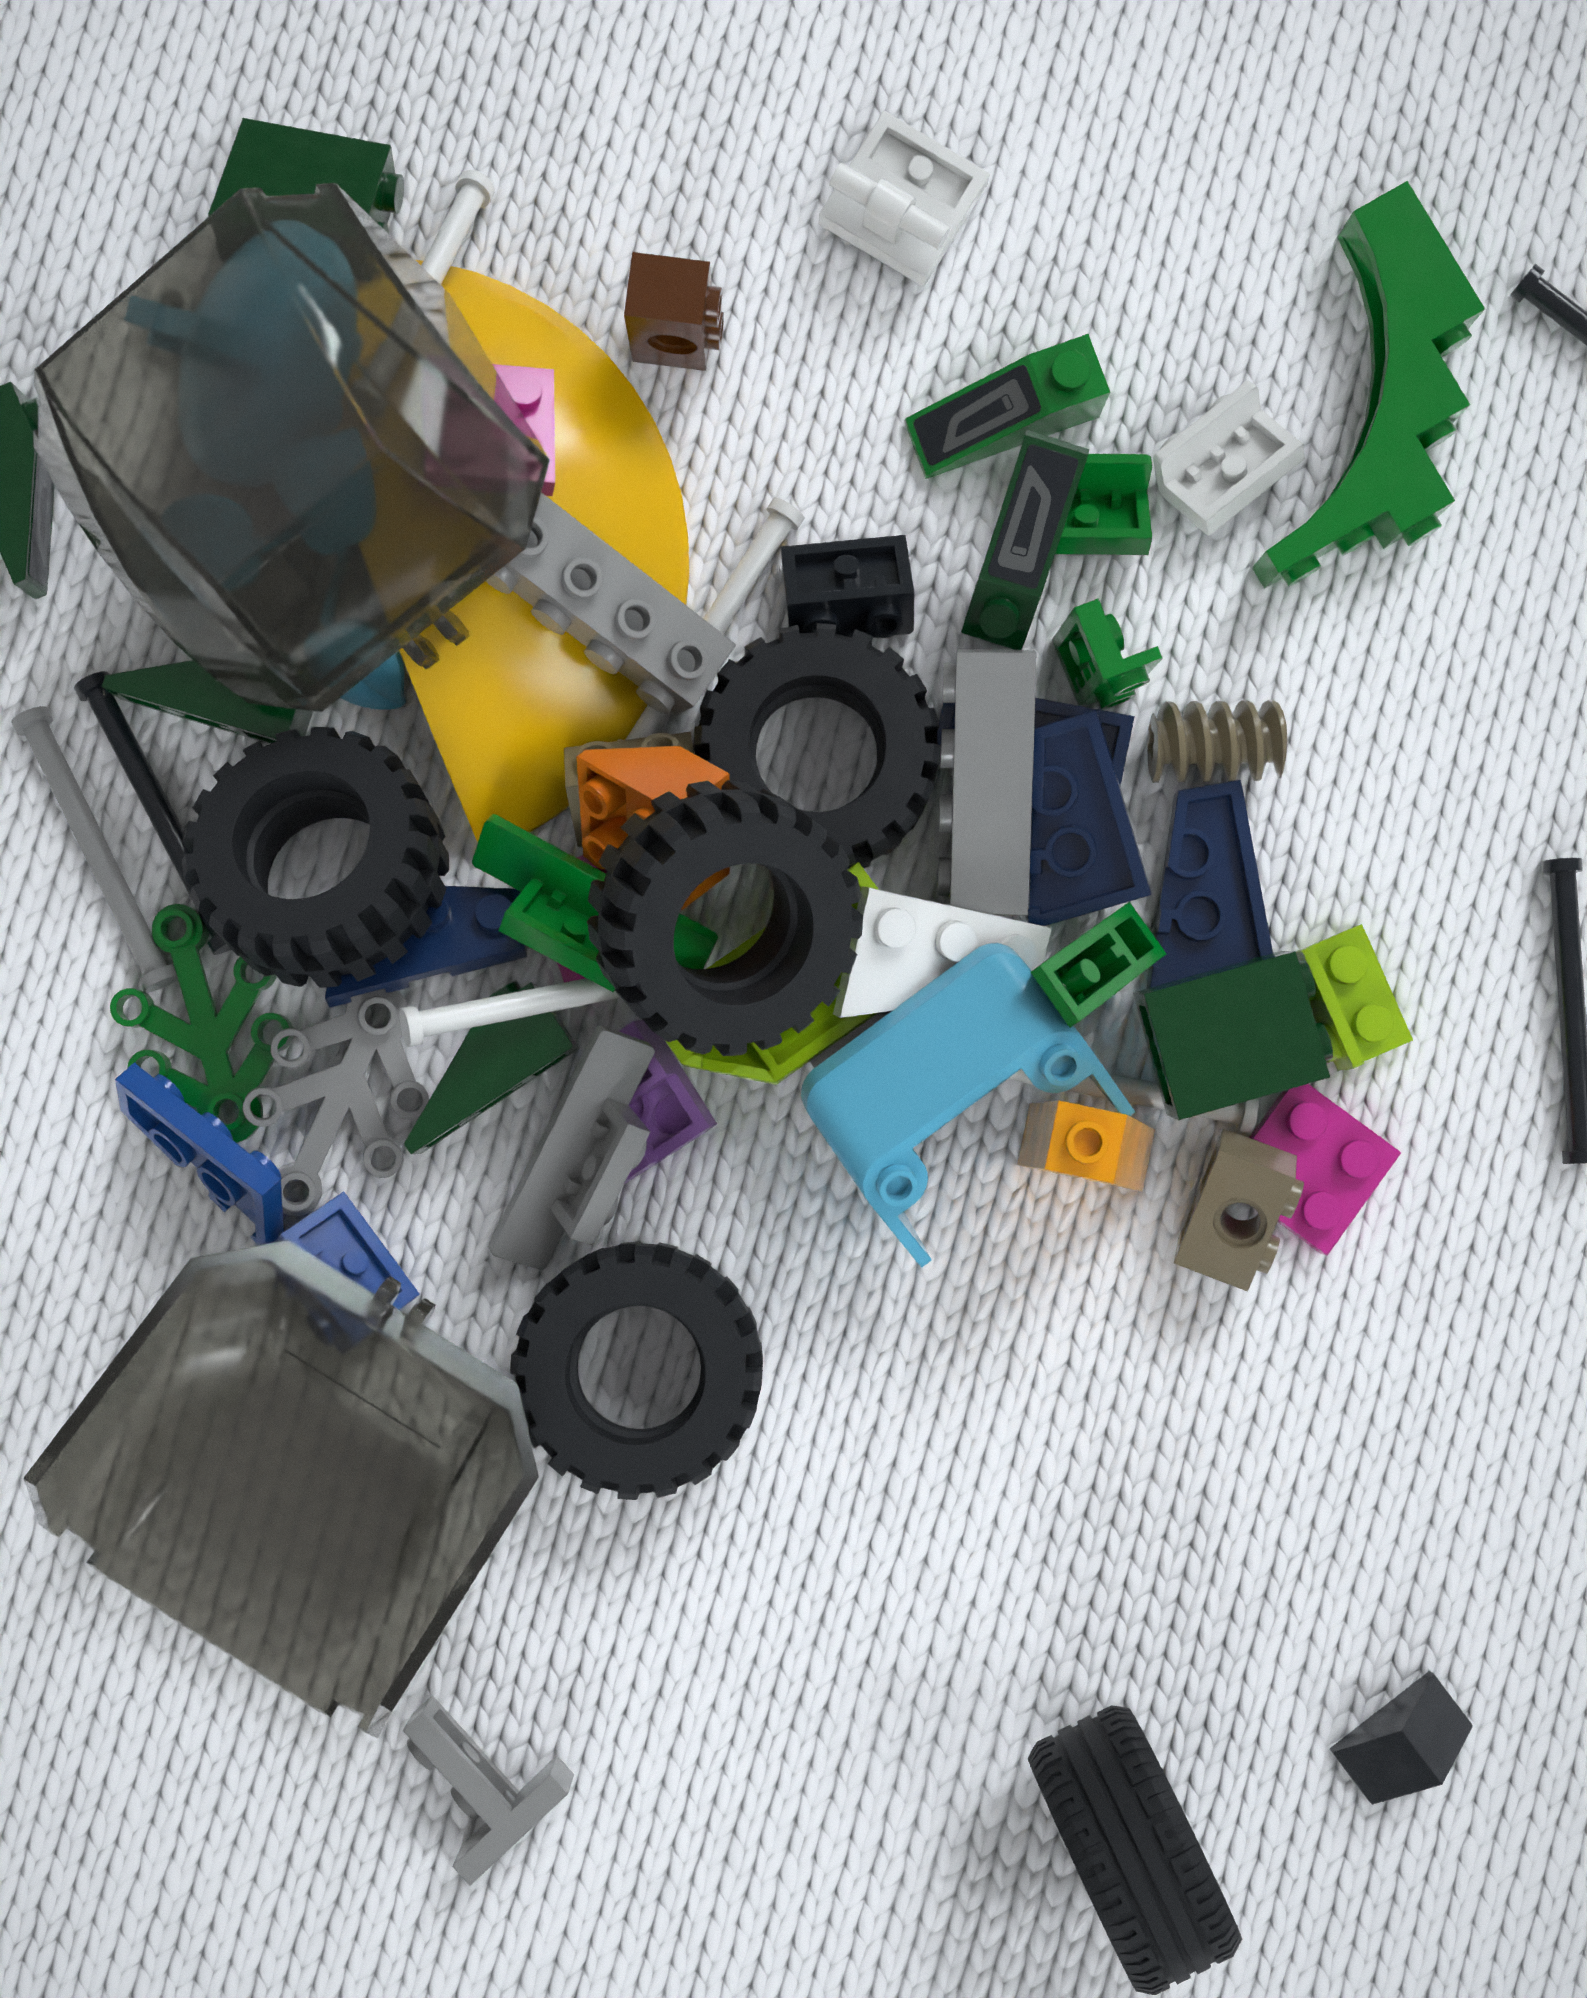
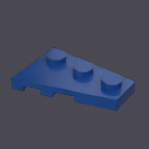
(187, 1137)

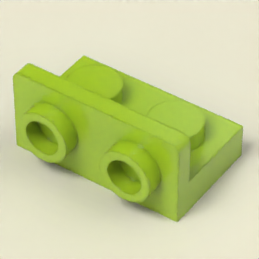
(1353, 999)

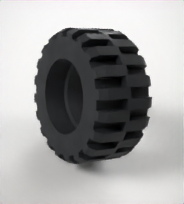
(852, 674)
(273, 798)
(789, 964)
(620, 1456)

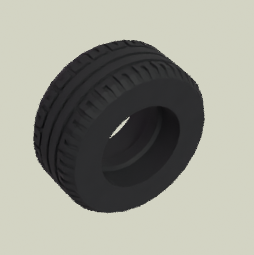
(1134, 1850)

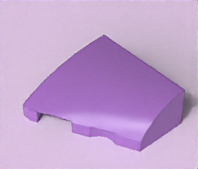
(665, 1102)

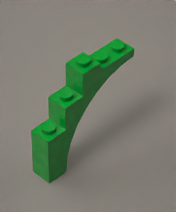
(1416, 315)

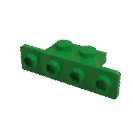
(554, 901)

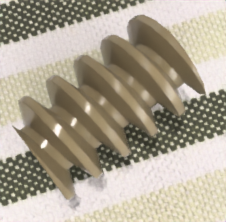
(1217, 739)

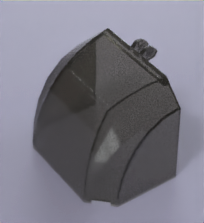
(290, 448)
(293, 1473)

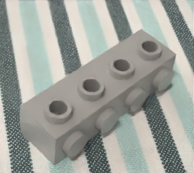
(614, 611)
(990, 781)

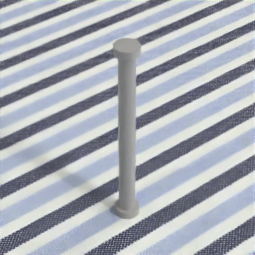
(35, 726)

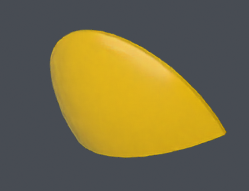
(514, 687)

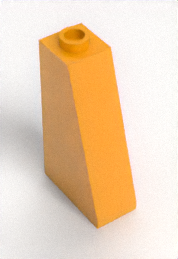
(1086, 1144)

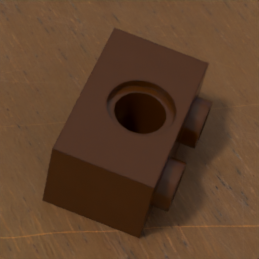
(672, 311)

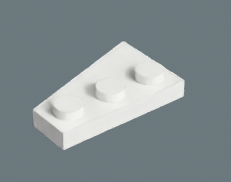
(915, 941)

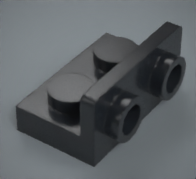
(851, 586)

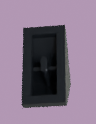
(1405, 1743)

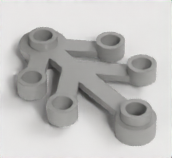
(342, 1088)

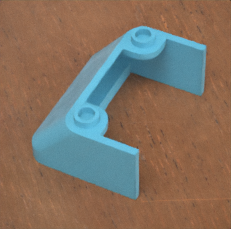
(934, 1063)

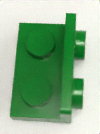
(1092, 658)

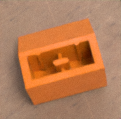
(624, 782)

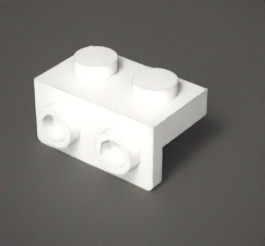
(1225, 459)

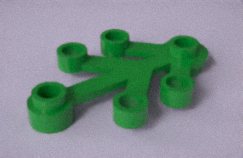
(209, 1033)

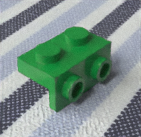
(1110, 508)

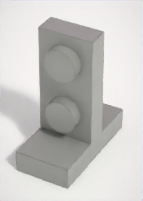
(482, 1788)

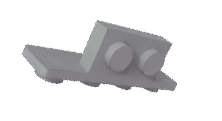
(581, 1155)

